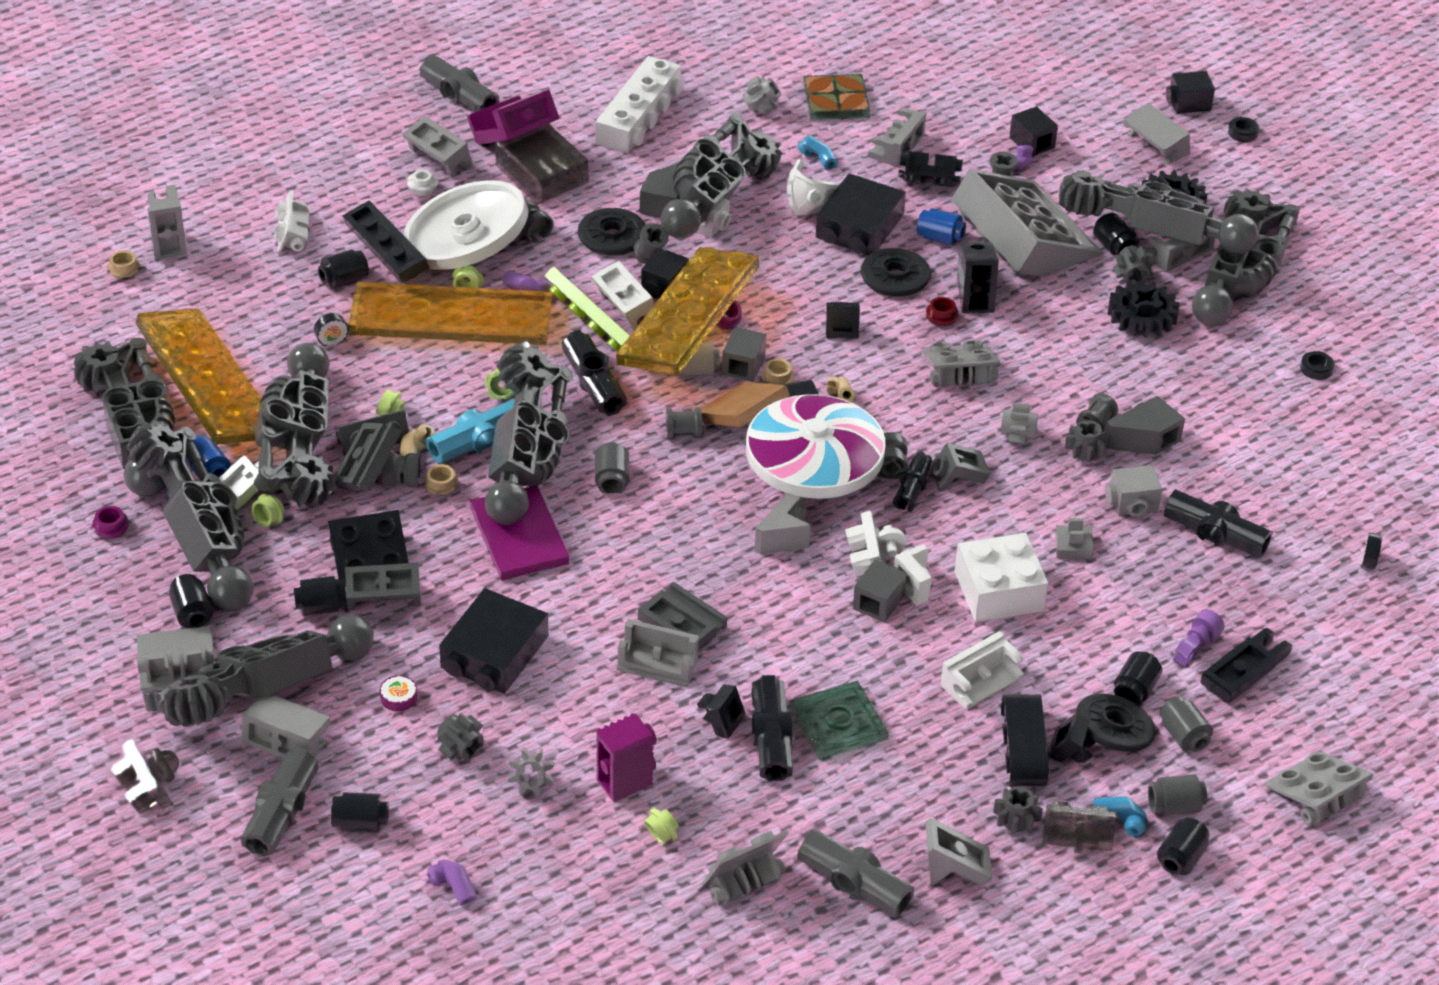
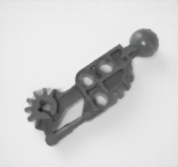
(712, 174)
(1158, 210)
(1248, 272)
(125, 403)
(294, 419)
(526, 437)
(197, 511)
(259, 670)

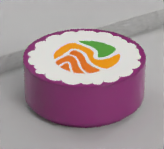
(398, 693)

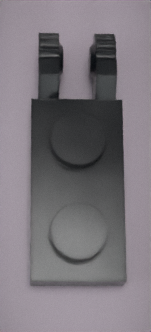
(1244, 665)

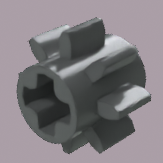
(1134, 264)
(1086, 440)
(460, 737)
(1018, 809)

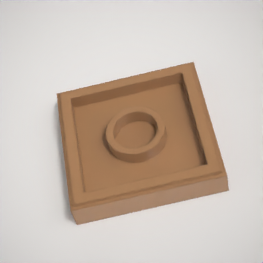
(742, 404)

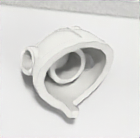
(807, 194)

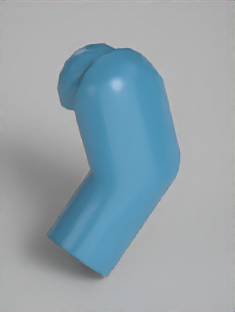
(811, 144)
(1127, 811)

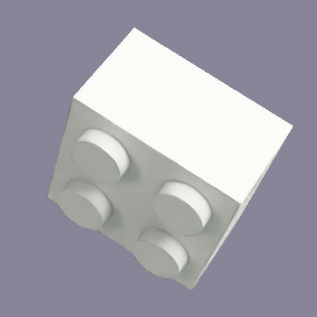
(1001, 577)

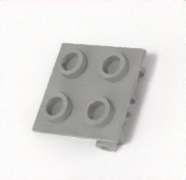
(949, 359)
(173, 655)
(1321, 785)
(753, 864)

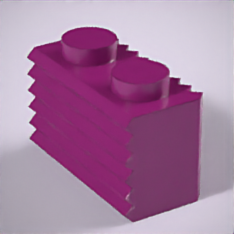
(625, 757)

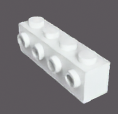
(638, 105)

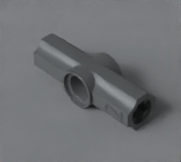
(457, 84)
(279, 802)
(855, 872)

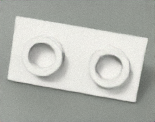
(293, 223)

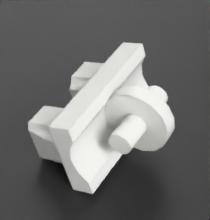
(877, 542)

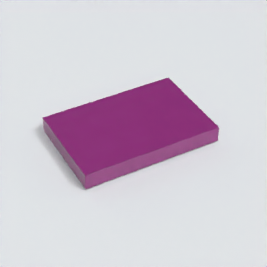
(522, 546)

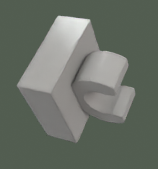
(1074, 540)

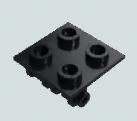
(367, 541)

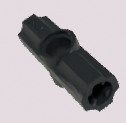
(594, 373)
(1218, 523)
(772, 728)

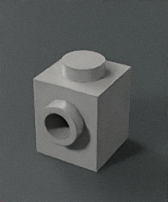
(1134, 490)

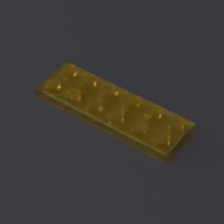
(688, 311)
(450, 313)
(203, 372)

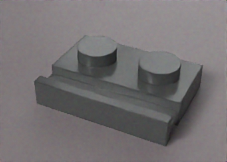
(367, 456)
(683, 612)

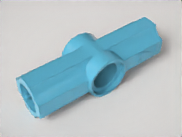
(471, 432)

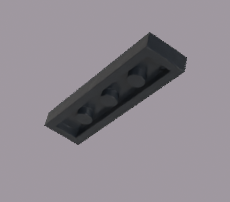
(386, 242)

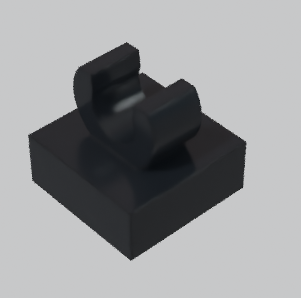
(842, 320)
(723, 710)
(1071, 740)

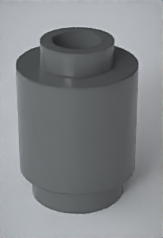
(612, 468)
(1186, 724)
(1177, 795)

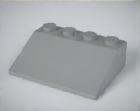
(1022, 223)

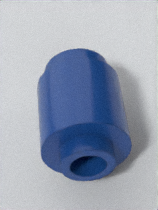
(941, 226)
(212, 456)

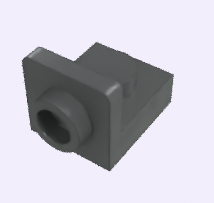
(960, 463)

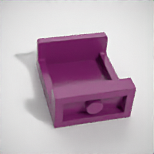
(512, 117)

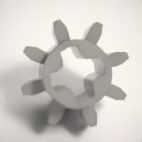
(761, 95)
(1019, 423)
(525, 780)

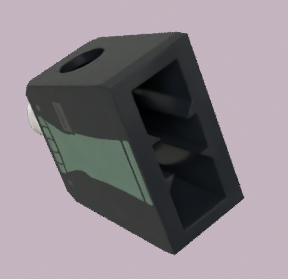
(977, 265)

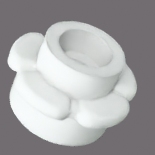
(422, 183)

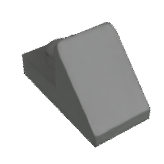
(784, 527)
(956, 853)

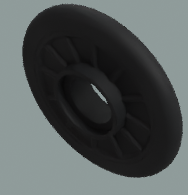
(593, 227)
(913, 279)
(1136, 729)

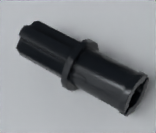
(913, 481)

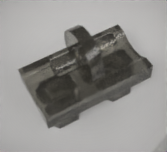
(150, 771)
(1079, 827)

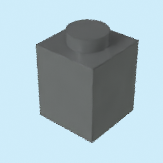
(744, 354)
(879, 590)

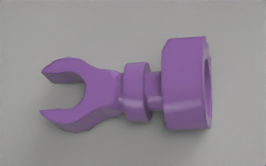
(1205, 628)

